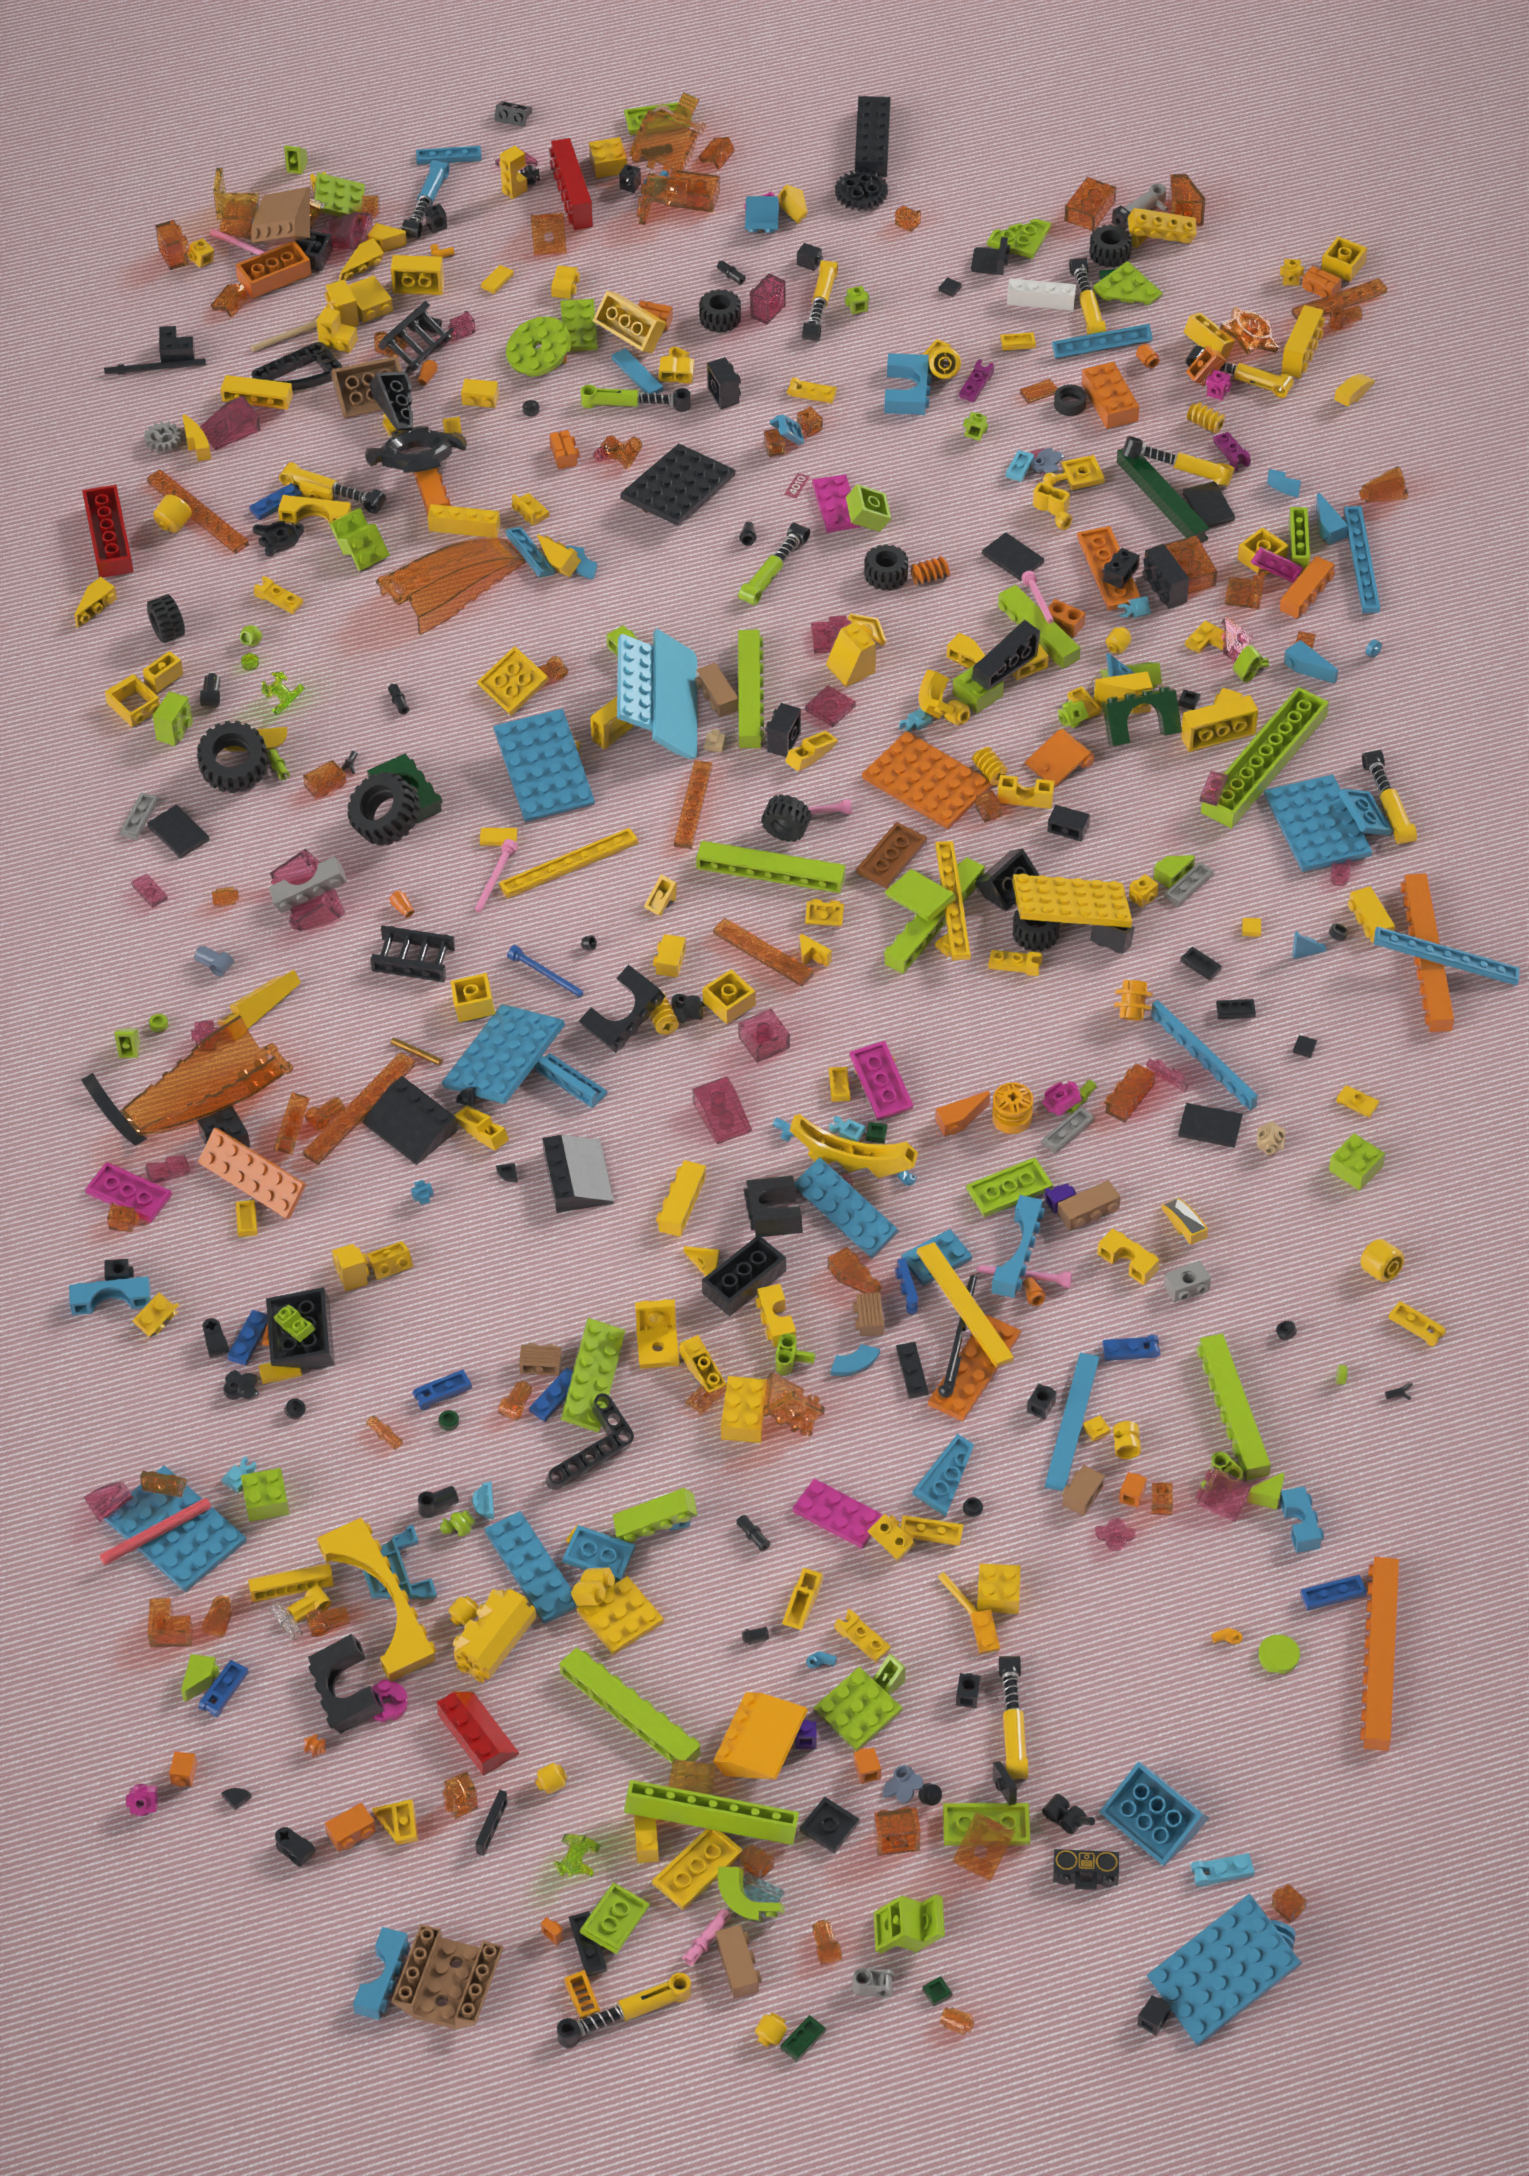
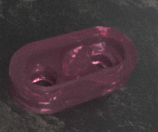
(1340, 871)

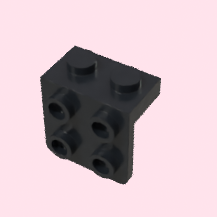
(991, 260)

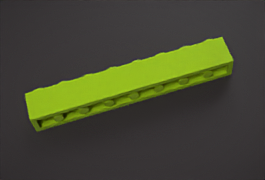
(749, 688)
(770, 866)
(921, 932)
(1234, 1407)
(628, 1707)
(711, 1812)

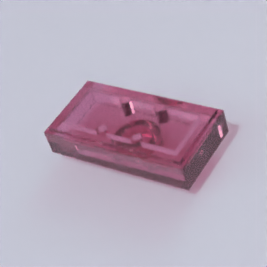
(149, 890)

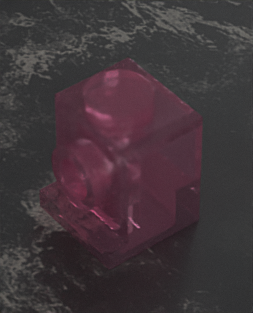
(463, 325)

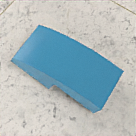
(1278, 481)

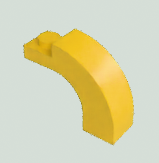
(931, 694)

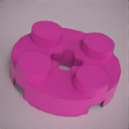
(1061, 1097)
(397, 1696)

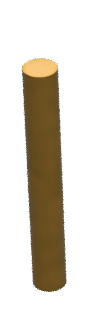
(416, 1051)

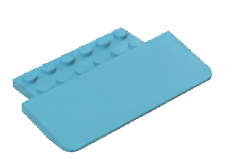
(659, 690)

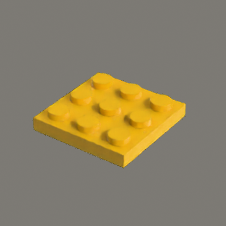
(512, 681)
(621, 1616)

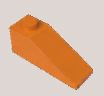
(959, 1114)

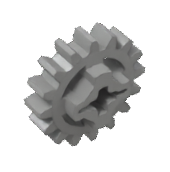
(163, 437)

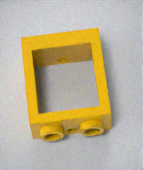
(131, 685)
(604, 733)

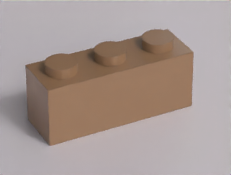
(716, 690)
(1089, 1205)
(738, 1961)

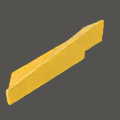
(262, 999)

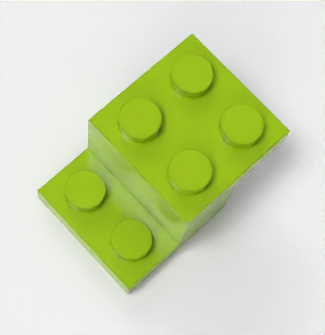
(359, 539)
(909, 1923)

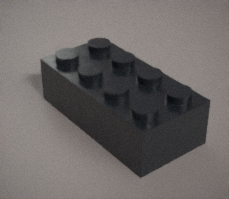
(742, 1274)

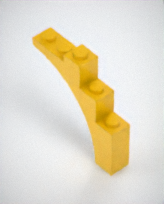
(852, 1155)

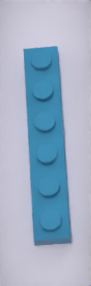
(1102, 341)

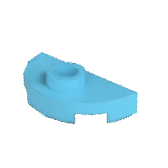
(483, 1501)

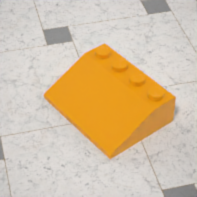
(759, 1737)

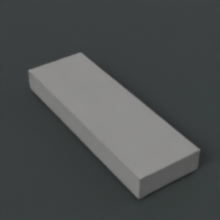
(139, 816)
(1188, 884)
(1068, 1130)

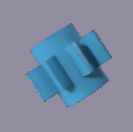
(422, 1192)

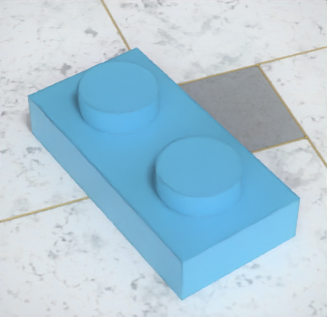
(1019, 465)

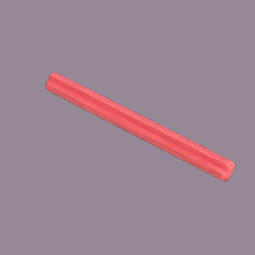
(155, 1531)

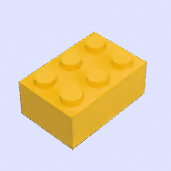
(417, 275)
(743, 1409)

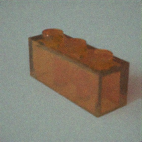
(1129, 1092)
(291, 1123)

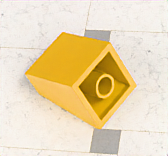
(852, 655)

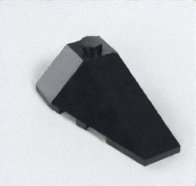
(393, 396)

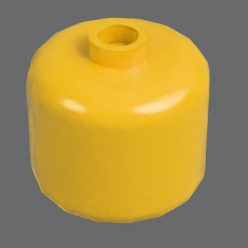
(937, 363)
(172, 513)
(1382, 1260)

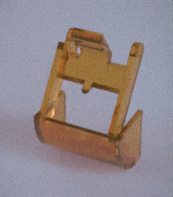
(666, 140)

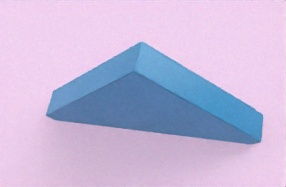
(1115, 667)
(1305, 946)

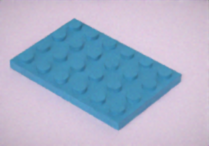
(543, 765)
(1317, 823)
(504, 1053)
(187, 1550)
(1224, 1969)

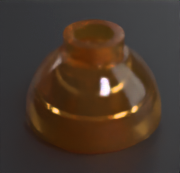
(611, 445)

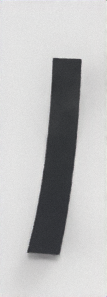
(110, 1110)

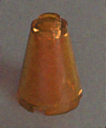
(1385, 487)

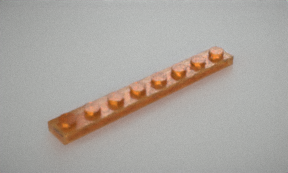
(200, 513)
(357, 1109)

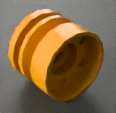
(1012, 1108)

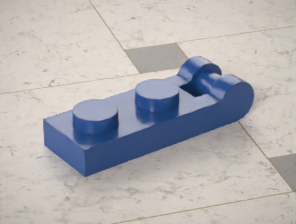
(907, 1286)
(1131, 1348)
(442, 1389)
(223, 1688)

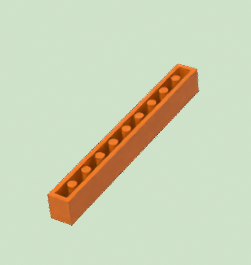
(1431, 974)
(1381, 1654)

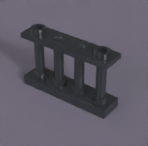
(411, 322)
(412, 968)

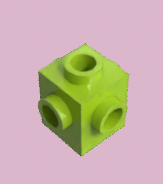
(857, 299)
(975, 425)
(1072, 713)

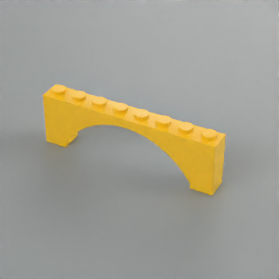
(356, 1547)

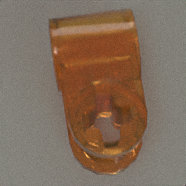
(389, 352)
(628, 452)
(218, 1617)

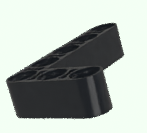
(595, 1450)

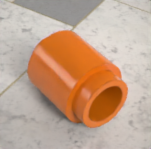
(1147, 356)

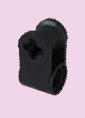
(214, 1338)
(293, 1846)

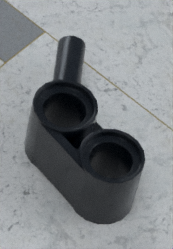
(1069, 1820)

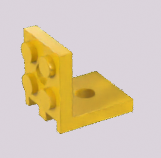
(656, 1331)

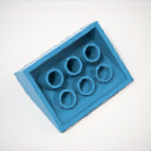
(1153, 1814)

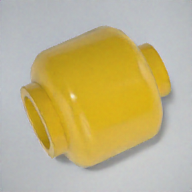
(1118, 640)
(960, 713)
(463, 1610)
(551, 1778)
(770, 2029)

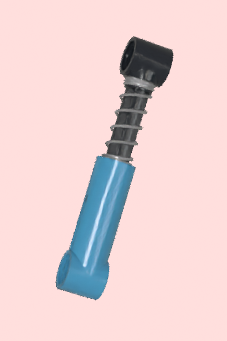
(437, 173)

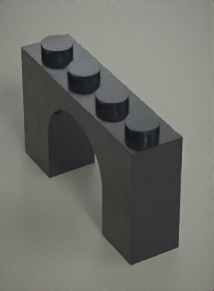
(616, 1033)
(767, 1220)
(326, 1668)

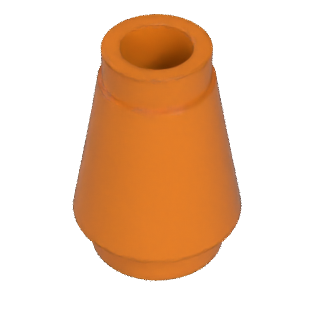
(427, 371)
(401, 903)
(1033, 1292)

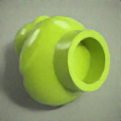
(250, 635)
(461, 1522)

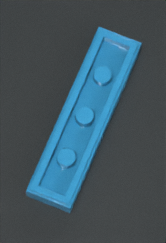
(449, 155)
(637, 372)
(530, 552)

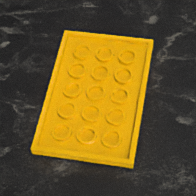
(1071, 900)

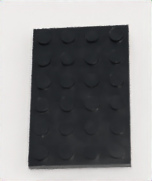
(677, 484)

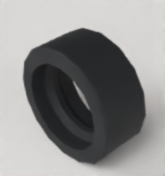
(1070, 391)

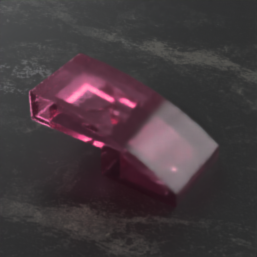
(172, 1168)

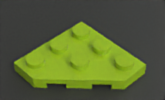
(1024, 239)
(1128, 286)

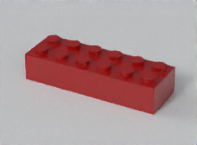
(571, 184)
(107, 531)

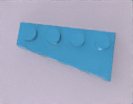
(943, 1478)

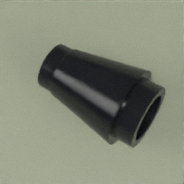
(748, 534)

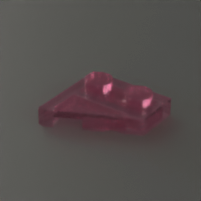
(1234, 639)

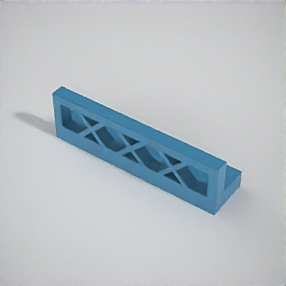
(573, 1085)

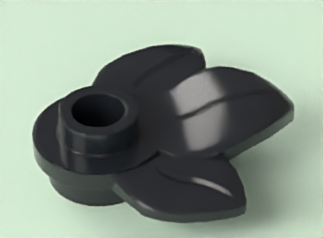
(688, 1007)
(240, 1385)

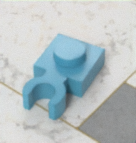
(1137, 607)
(917, 719)
(849, 1130)
(233, 1476)

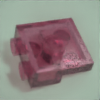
(825, 633)
(1223, 1493)

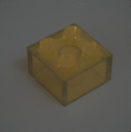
(693, 1776)

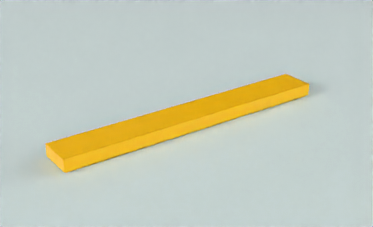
(568, 863)
(955, 911)
(965, 1305)

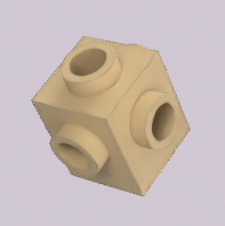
(1270, 1138)

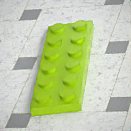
(592, 1372)

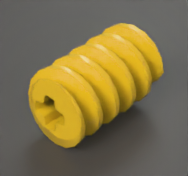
(1205, 417)
(989, 764)
(664, 1018)

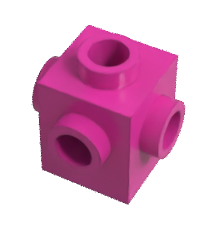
(1218, 385)
(142, 1799)

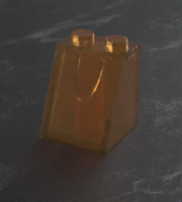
(1186, 198)

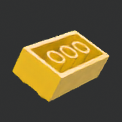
(629, 322)
(1303, 342)
(1219, 723)

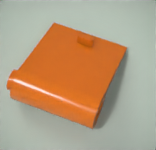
(1060, 756)

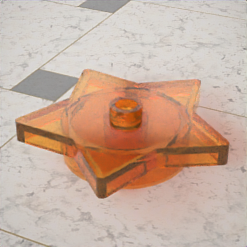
(1250, 331)

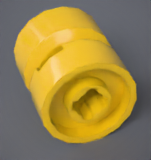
(1127, 1440)

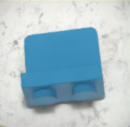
(761, 214)

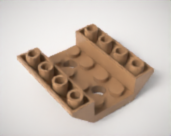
(430, 1978)

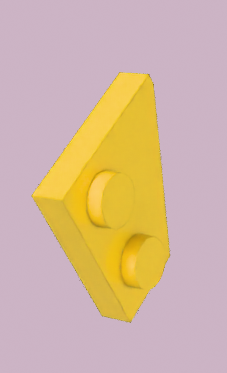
(398, 1820)

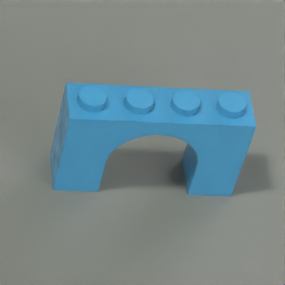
(909, 400)

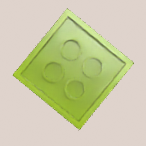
(338, 195)
(858, 1709)

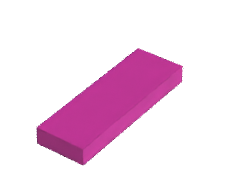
(1276, 564)

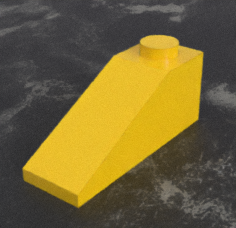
(964, 651)
(646, 1839)

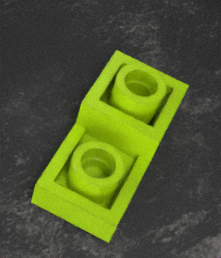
(293, 1323)

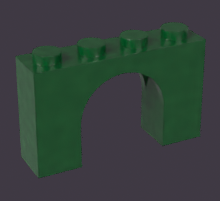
(1118, 709)
(406, 768)

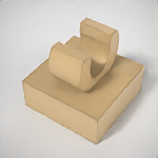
(714, 741)

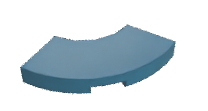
(586, 567)
(855, 1362)

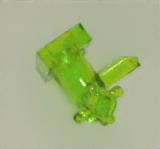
(280, 691)
(578, 1847)

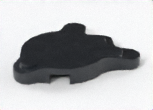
(278, 536)

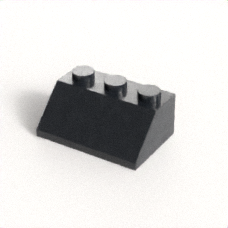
(997, 882)

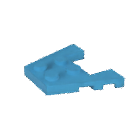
(420, 1590)

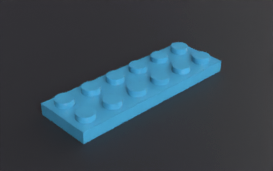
(845, 1208)
(531, 1567)

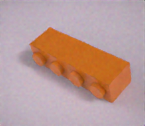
(431, 488)
(1307, 587)

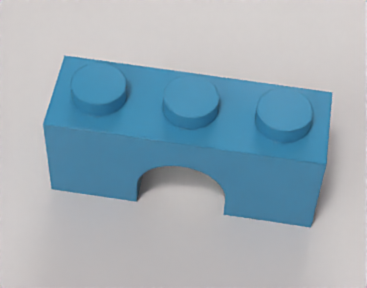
(1298, 1504)

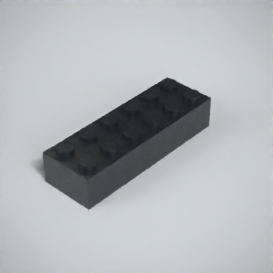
(872, 134)

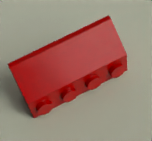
(476, 1731)

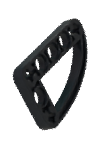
(315, 352)

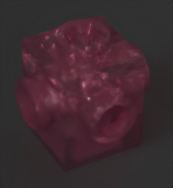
(202, 1030)

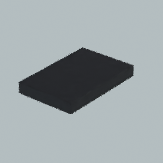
(1209, 504)
(1012, 556)
(178, 831)
(1210, 1125)

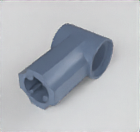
(216, 962)

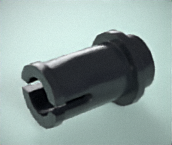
(755, 1635)

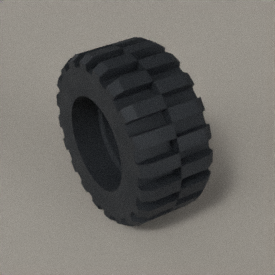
(236, 777)
(396, 821)

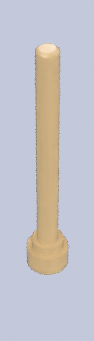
(284, 336)

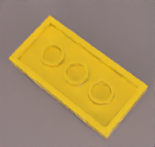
(696, 1867)

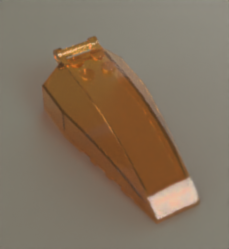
(449, 578)
(213, 1077)

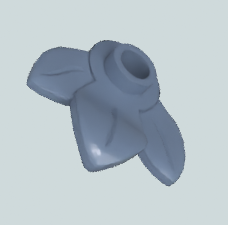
(1047, 461)
(903, 1784)

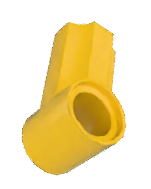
(314, 1599)

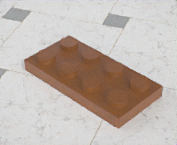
(891, 855)

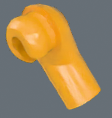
(441, 252)
(1227, 1634)

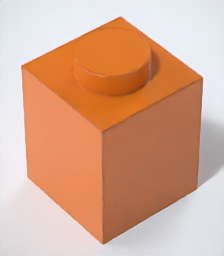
(1133, 1489)
(867, 1765)
(183, 1769)

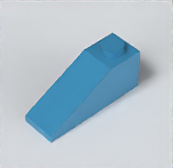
(1331, 525)
(1308, 662)

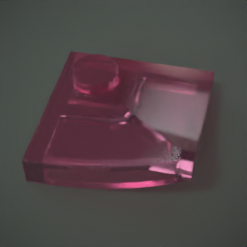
(108, 1499)

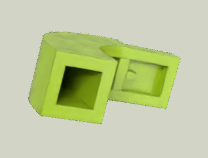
(732, 1891)

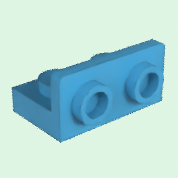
(788, 429)

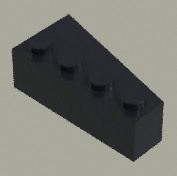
(1007, 656)

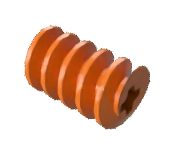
(929, 569)

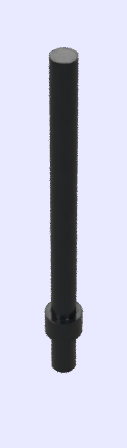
(121, 369)

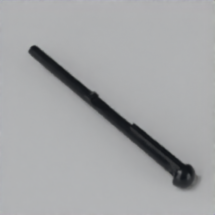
(947, 1388)

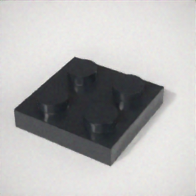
(829, 1825)

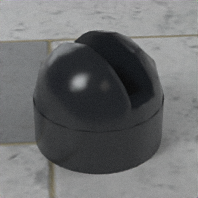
(589, 943)

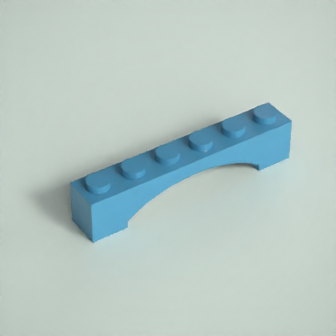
(1008, 1276)

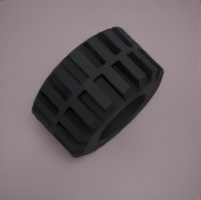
(1110, 245)
(720, 310)
(886, 567)
(165, 618)
(786, 818)
(1034, 937)

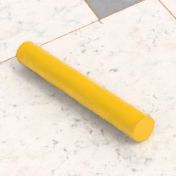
(957, 1593)

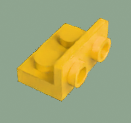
(529, 508)
(824, 913)
(390, 1260)
(154, 1314)

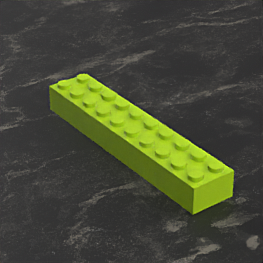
(1267, 755)

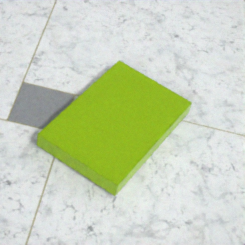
(614, 1918)

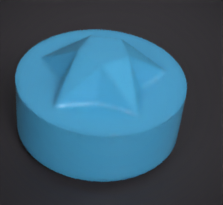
(1373, 648)

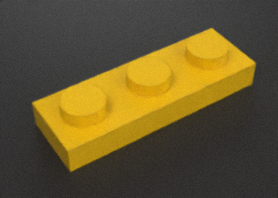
(933, 1530)

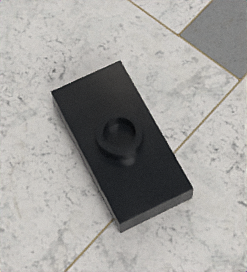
(1201, 963)
(1235, 1009)
(1004, 1783)

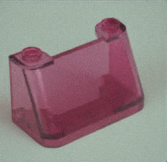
(317, 910)

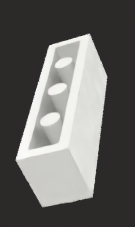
(1041, 294)

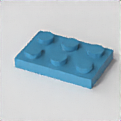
(1365, 812)
(950, 1247)
(598, 1550)

